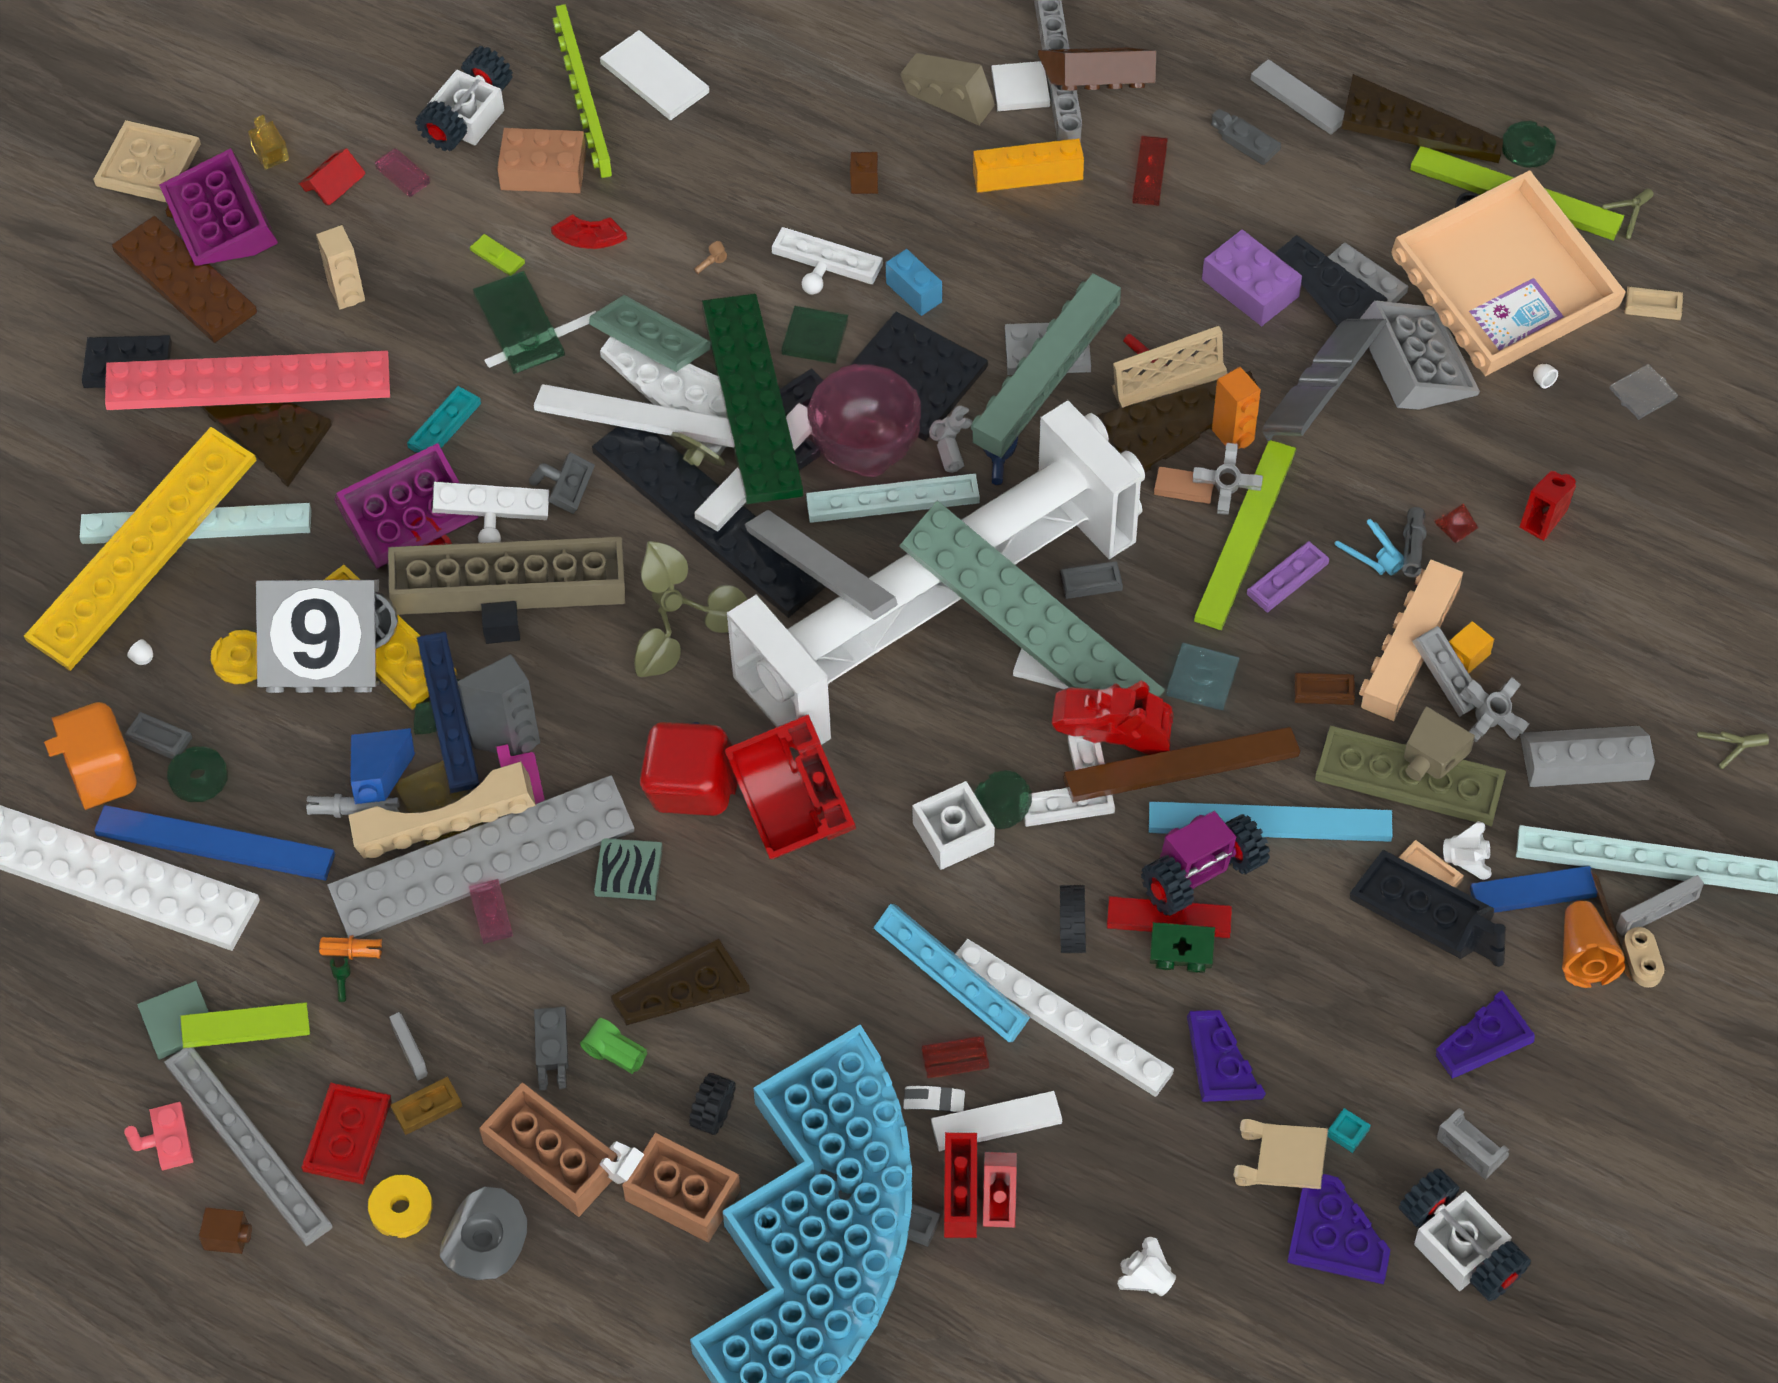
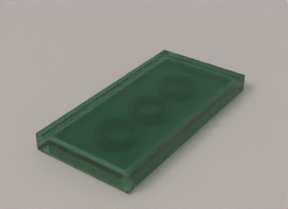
(518, 322)

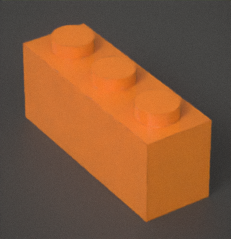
(1236, 408)

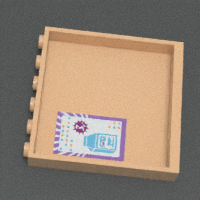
(1507, 272)

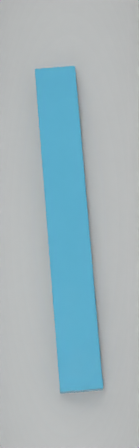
(1282, 820)

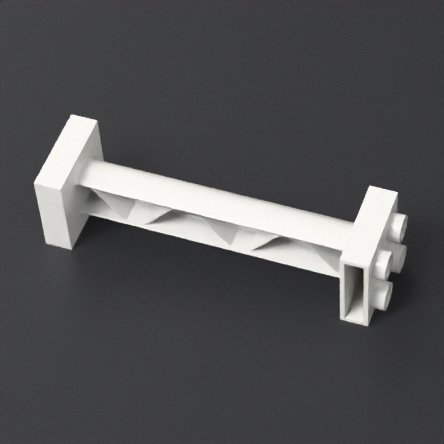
(1077, 484)

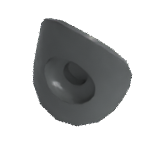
(484, 1235)

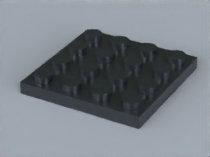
(928, 362)

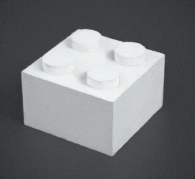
(953, 825)

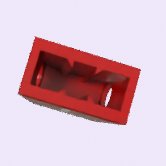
(1552, 492)

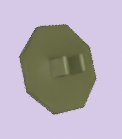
(696, 451)

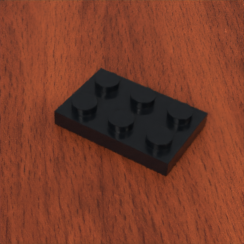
(120, 349)

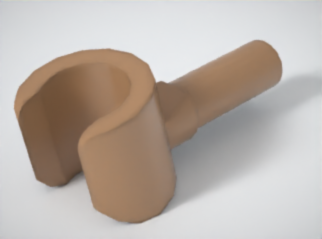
(717, 255)

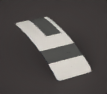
(934, 1098)

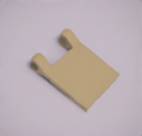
(1287, 1155)

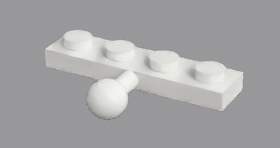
(825, 256)
(490, 503)

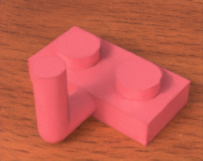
(169, 1136)

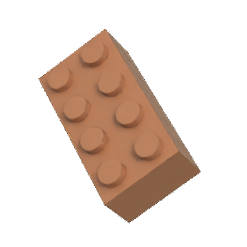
(548, 1149)

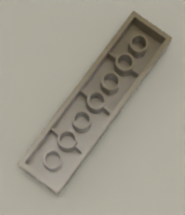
(519, 571)

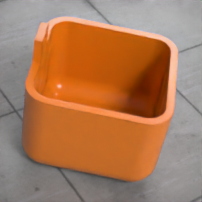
(94, 753)

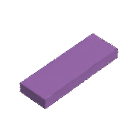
(1287, 576)

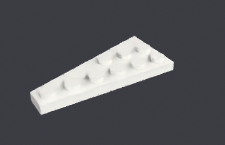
(686, 389)

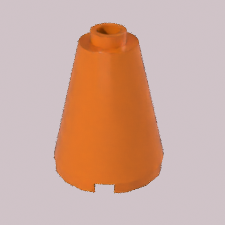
(1589, 947)

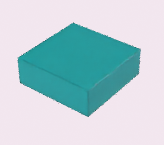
(1348, 1130)

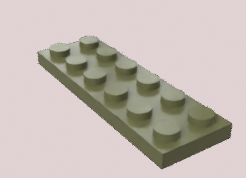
(1379, 768)

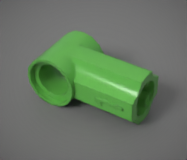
(607, 1042)

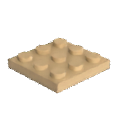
(144, 159)

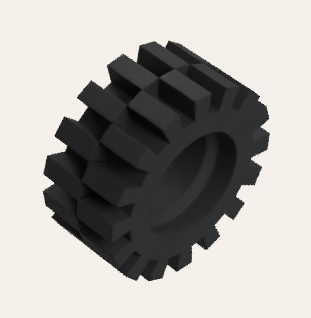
(712, 1103)

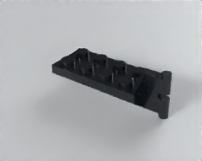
(1430, 909)

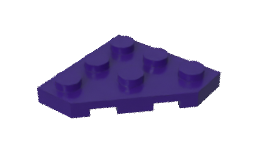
(1336, 1235)

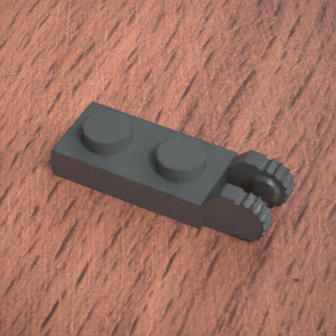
(551, 1044)

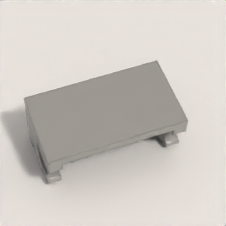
(1471, 1145)

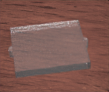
(1643, 391)

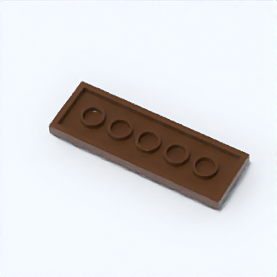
(193, 290)

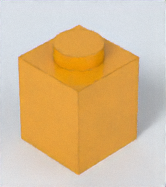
(1472, 645)

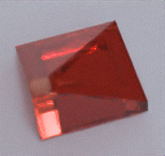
(1457, 523)

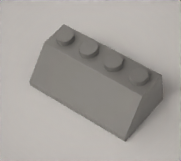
(1587, 756)

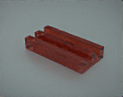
(952, 1046)

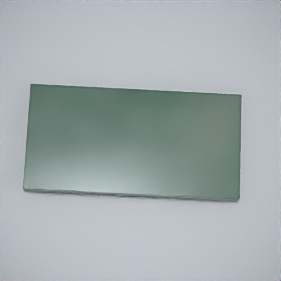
(649, 333)

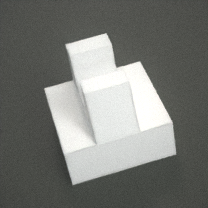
(625, 1165)

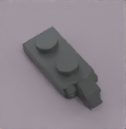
(1245, 137)

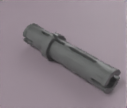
(1414, 533)

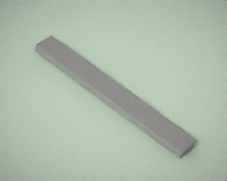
(821, 565)
(248, 1145)

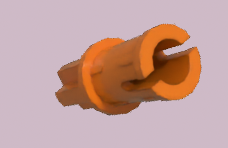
(350, 947)

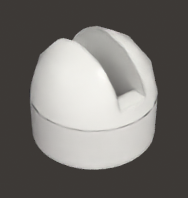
(1545, 375)
(140, 652)

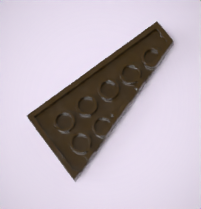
(1395, 117)
(274, 432)

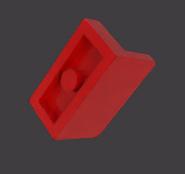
(334, 176)

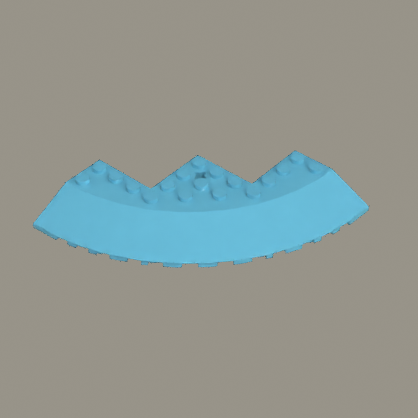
(819, 1258)

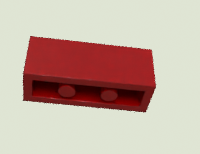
(960, 1185)

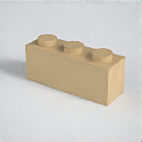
(340, 267)

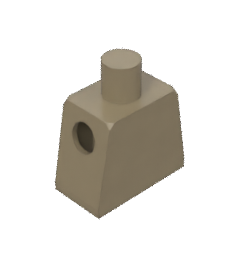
(1436, 746)

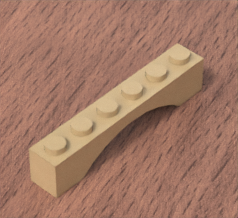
(501, 793)

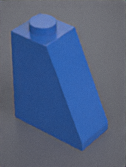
(379, 763)

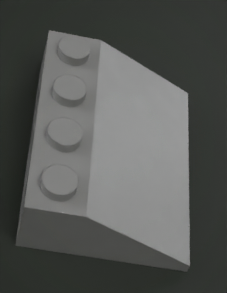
(1418, 357)

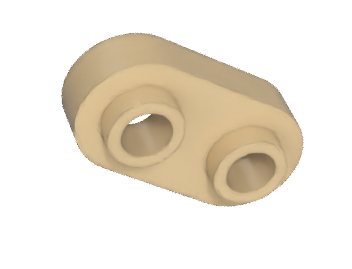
(1643, 954)

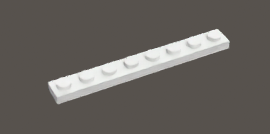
(1069, 1021)

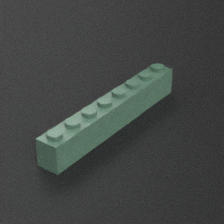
(1045, 365)

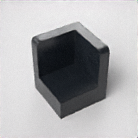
(500, 622)

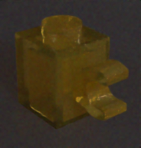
(267, 143)

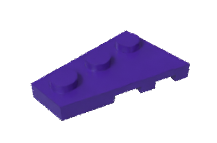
(1486, 1037)
(1218, 1062)

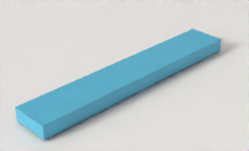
(951, 973)

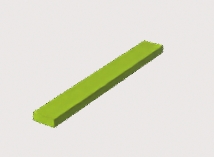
(1481, 179)
(1244, 536)

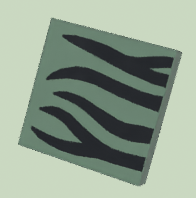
(628, 869)

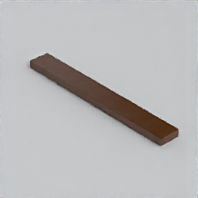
(1181, 764)

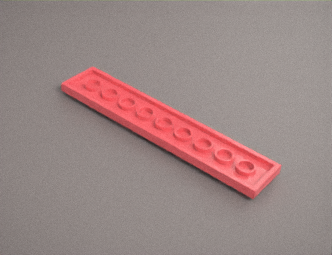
(247, 380)

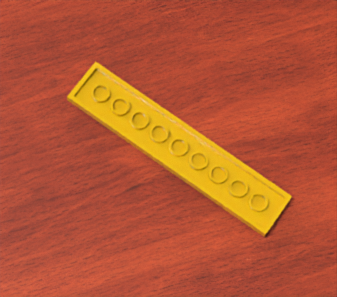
(140, 548)

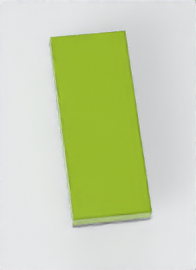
(497, 255)

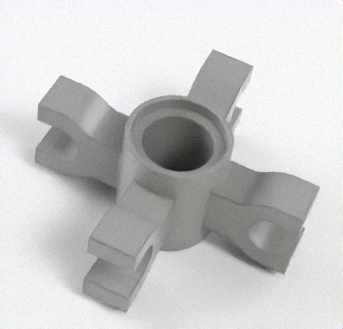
(1246, 481)
(1501, 702)

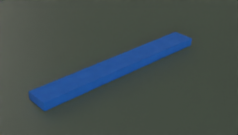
(215, 842)

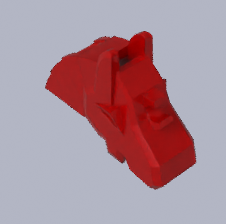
(1115, 716)

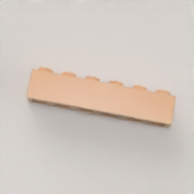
(1401, 660)

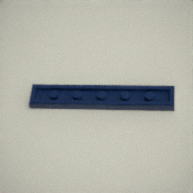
(448, 712)

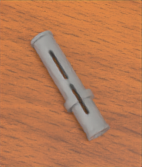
(345, 805)

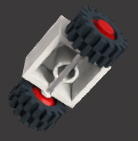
(467, 101)
(1462, 1237)

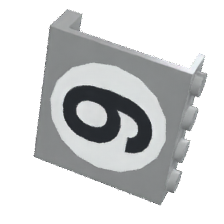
(316, 635)

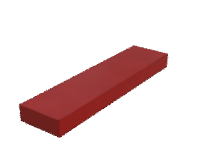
(1141, 913)

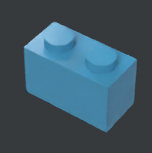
(914, 282)

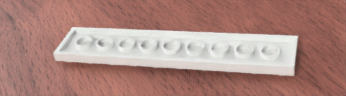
(124, 879)

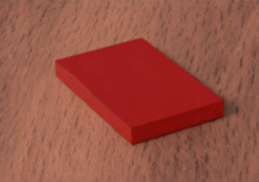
(346, 1133)

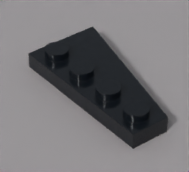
(1329, 284)

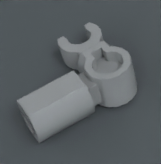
(945, 432)

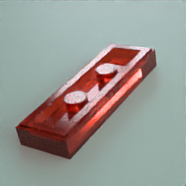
(1150, 170)

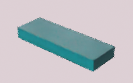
(445, 420)

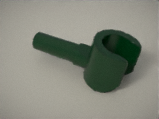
(340, 975)

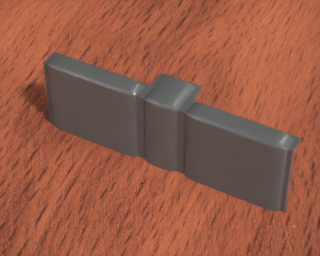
(1323, 378)

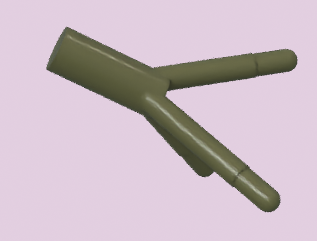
(1636, 203)
(1742, 743)

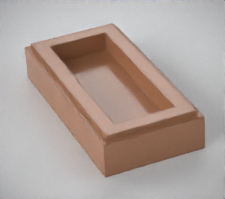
(1180, 485)

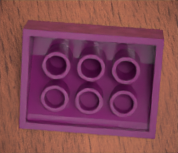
(218, 211)
(387, 503)

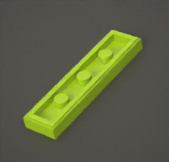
(244, 1025)

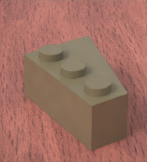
(949, 85)

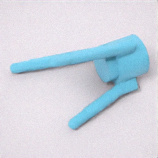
(1388, 557)

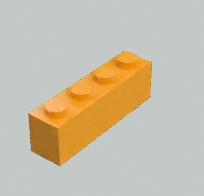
(1028, 165)

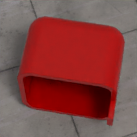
(687, 769)

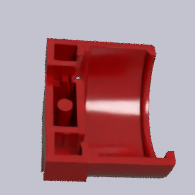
(789, 794)

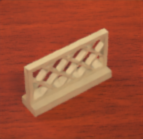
(1180, 374)

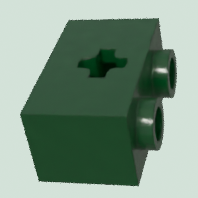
(1197, 938)

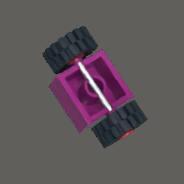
(1199, 854)

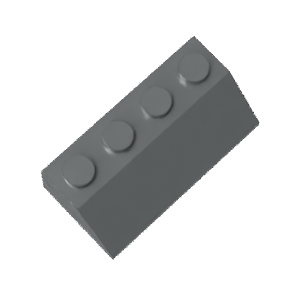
(499, 708)

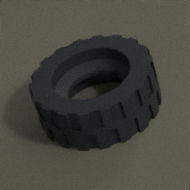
(1072, 919)

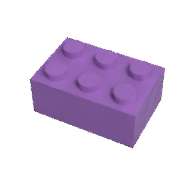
(1251, 277)

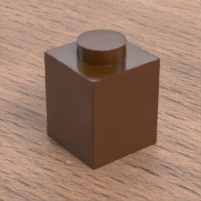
(864, 172)
(224, 1230)

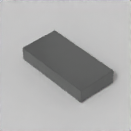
(1091, 580)
(158, 736)

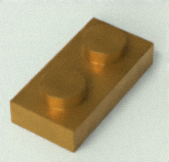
(426, 1105)

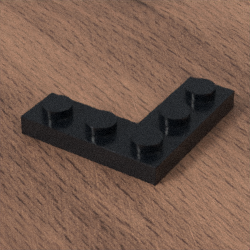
(801, 392)

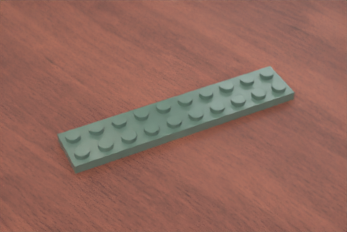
(1018, 604)

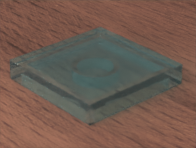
(1202, 676)

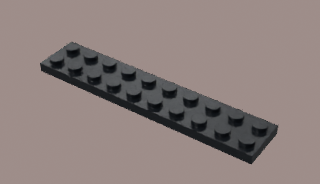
(680, 490)

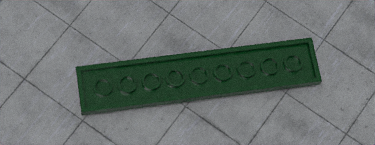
(752, 399)

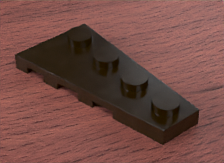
(686, 983)

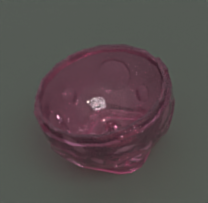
(862, 405)

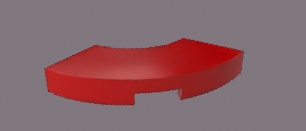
(589, 234)

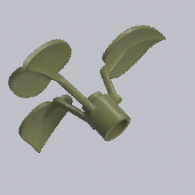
(659, 572)

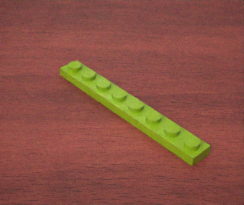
(583, 98)

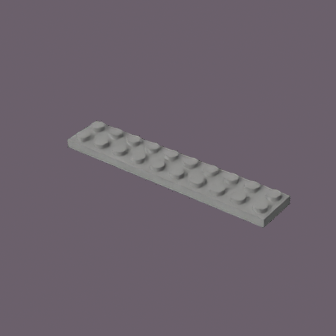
(482, 854)

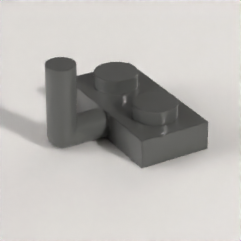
(570, 481)

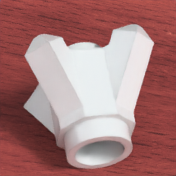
(1469, 851)
(1147, 1270)

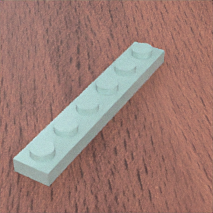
(892, 498)

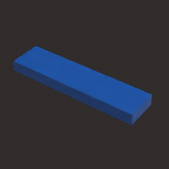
(1536, 889)

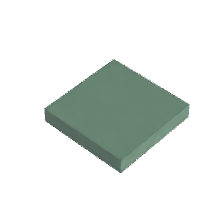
(163, 1017)

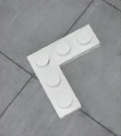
(1057, 805)

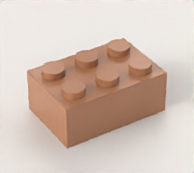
(542, 160)
(682, 1187)

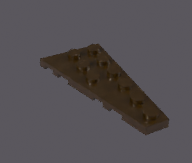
(1162, 424)

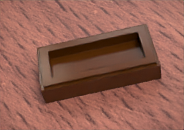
(1324, 688)

